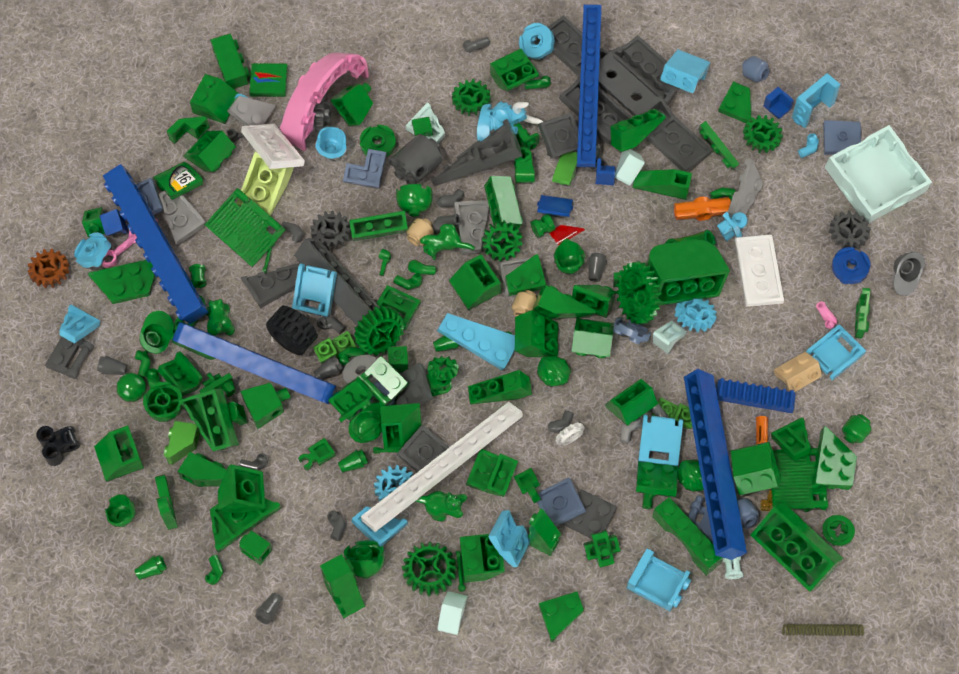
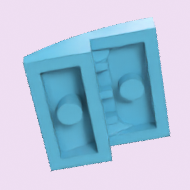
(509, 539)

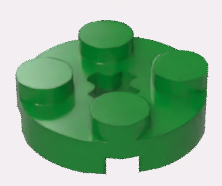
(382, 132)

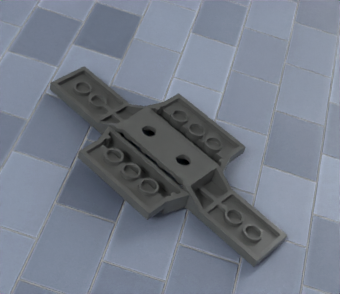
(637, 72)

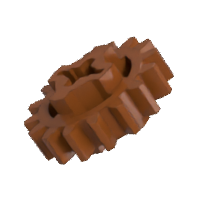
(48, 268)

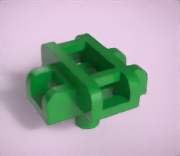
(602, 550)

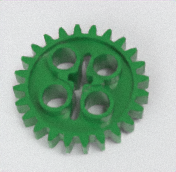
(638, 292)

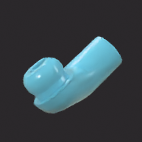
(811, 146)

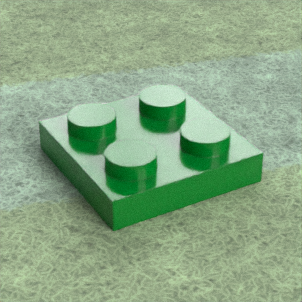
(656, 479)

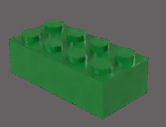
(796, 546)

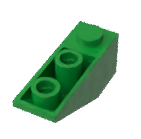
(633, 131)
(664, 182)
(559, 305)
(501, 388)
(200, 471)
(543, 533)

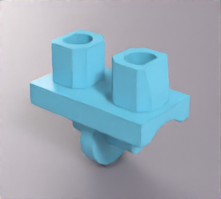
(731, 226)

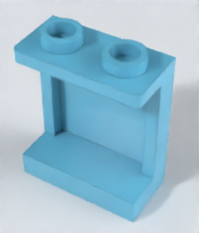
(684, 71)
(823, 90)
(658, 581)

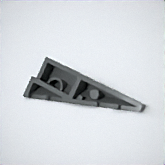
(493, 150)

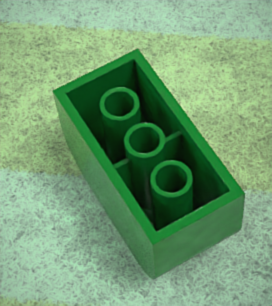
(687, 270)

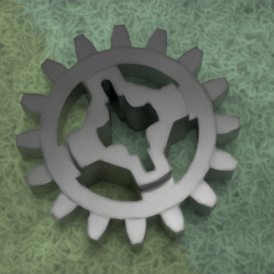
(323, 113)
(334, 224)
(843, 233)

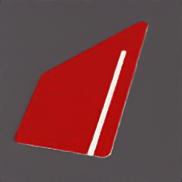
(563, 232)

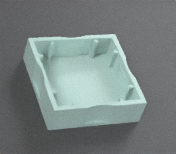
(877, 174)

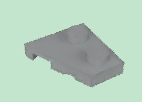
(250, 111)

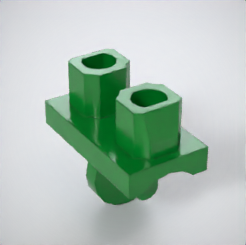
(218, 382)

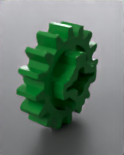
(470, 97)
(763, 132)
(509, 241)

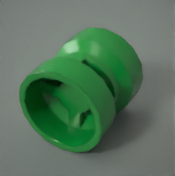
(542, 225)

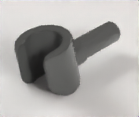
(235, 137)

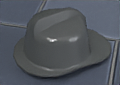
(908, 272)

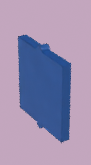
(555, 205)

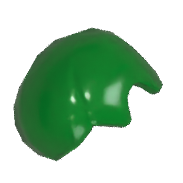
(131, 387)
(120, 511)

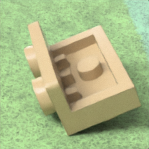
(799, 371)

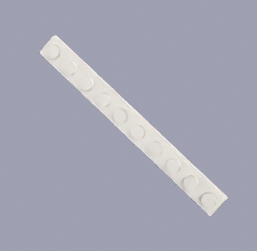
(441, 467)

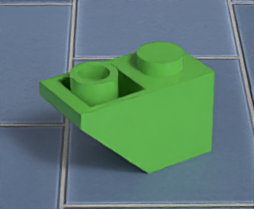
(183, 440)

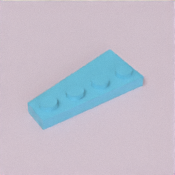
(479, 339)

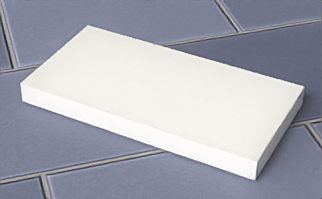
(272, 146)
(759, 270)

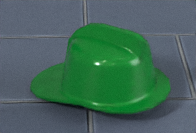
(156, 332)
(366, 424)

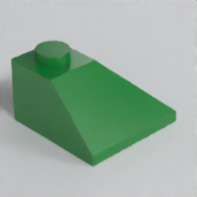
(599, 297)
(241, 490)

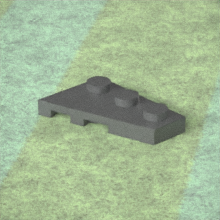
(271, 285)

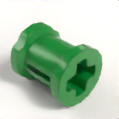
(197, 275)

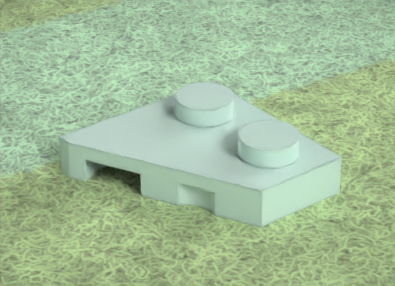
(438, 131)

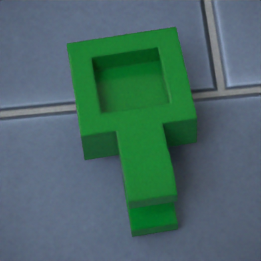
(528, 482)

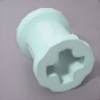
(733, 574)

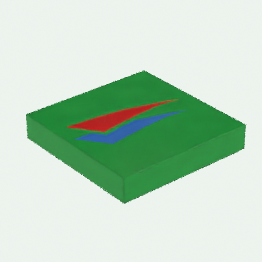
(268, 80)

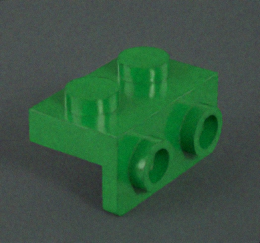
(181, 374)
(351, 399)

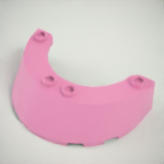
(311, 88)

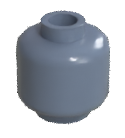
(755, 69)
(748, 512)

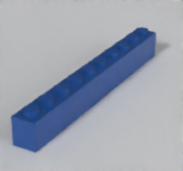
(155, 244)
(714, 465)

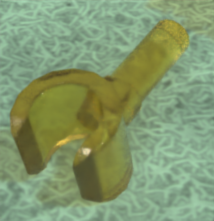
(766, 504)

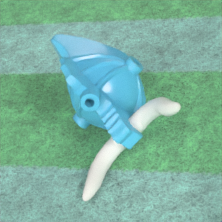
(494, 117)

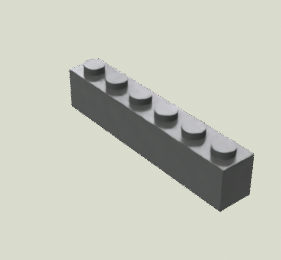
(347, 291)

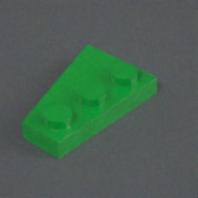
(718, 146)

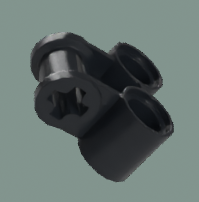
(57, 443)

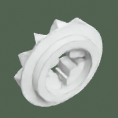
(570, 434)

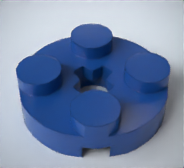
(848, 275)

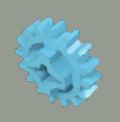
(696, 314)
(391, 477)

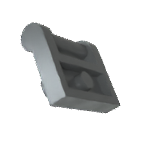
(64, 353)

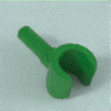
(385, 256)

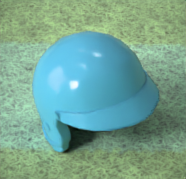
(331, 142)

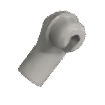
(626, 430)

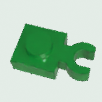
(319, 453)

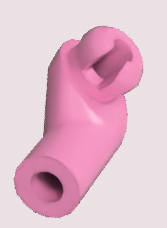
(827, 315)

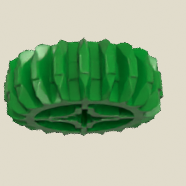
(379, 330)
(417, 557)

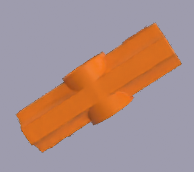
(701, 208)

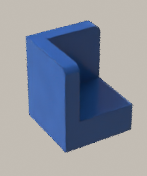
(778, 103)
(604, 174)
(113, 223)

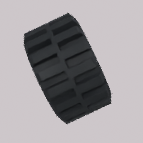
(291, 330)

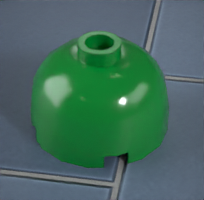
(414, 199)
(162, 402)
(366, 558)

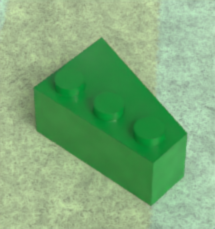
(212, 418)
(342, 585)

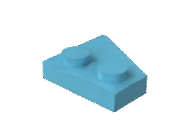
(77, 324)
(382, 535)

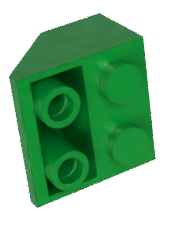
(512, 70)
(475, 282)
(536, 335)
(633, 402)
(399, 424)
(118, 454)
(480, 558)

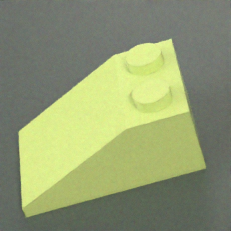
(265, 184)

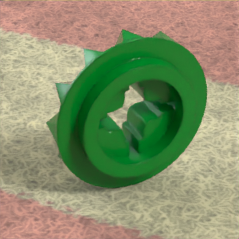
(447, 372)
(846, 527)

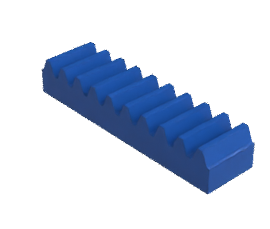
(755, 395)

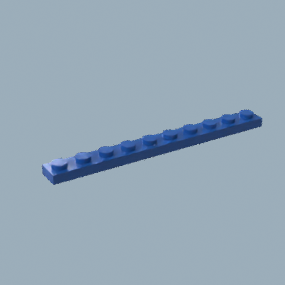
(589, 86)

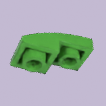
(565, 168)
(333, 347)
(677, 412)

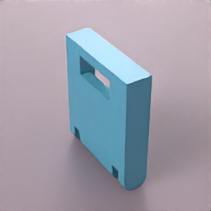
(315, 286)
(833, 355)
(660, 436)

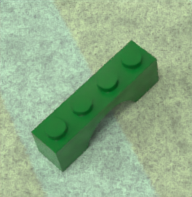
(700, 548)

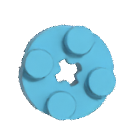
(529, 36)
(92, 251)

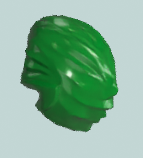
(569, 256)
(553, 371)
(690, 475)

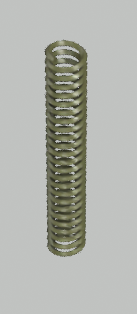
(860, 632)

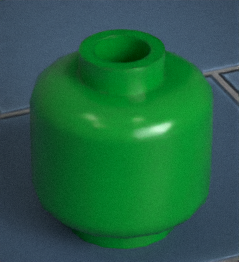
(856, 429)

